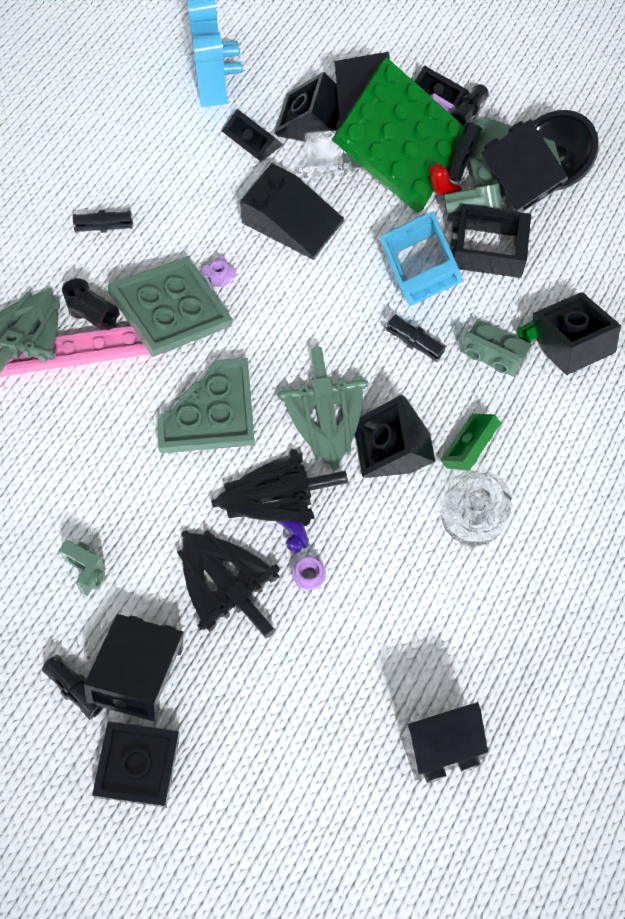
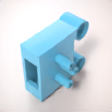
(210, 53)

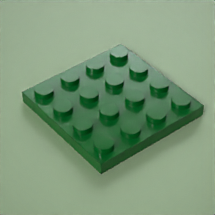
(399, 134)

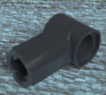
(89, 305)

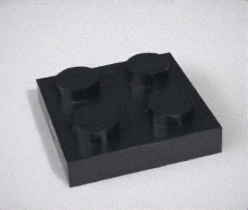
(136, 764)

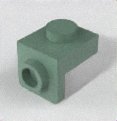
(84, 559)

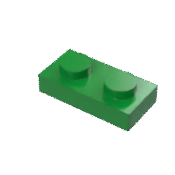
(470, 441)

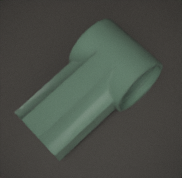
(482, 195)

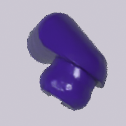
(298, 535)

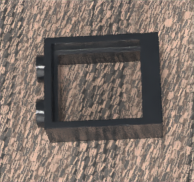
(497, 222)

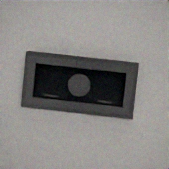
(438, 84)
(251, 136)

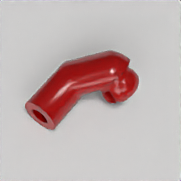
(441, 181)

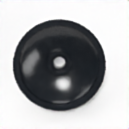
(574, 139)

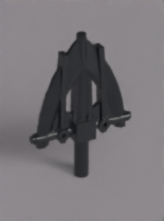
(246, 495)
(204, 553)

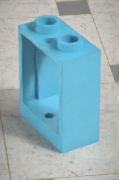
(431, 281)

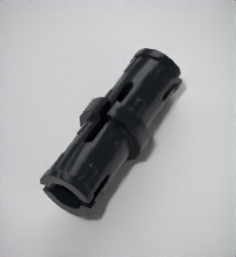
(474, 98)
(463, 151)
(102, 221)
(415, 338)
(70, 684)

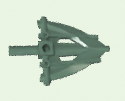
(30, 311)
(331, 440)

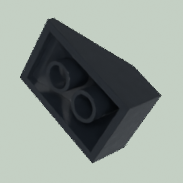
(289, 212)

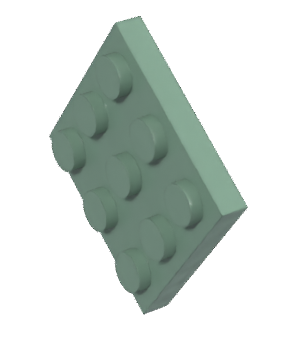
(169, 306)

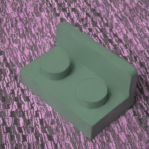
(495, 348)

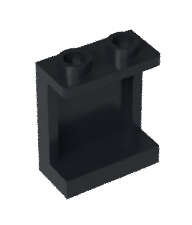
(524, 165)
(133, 667)

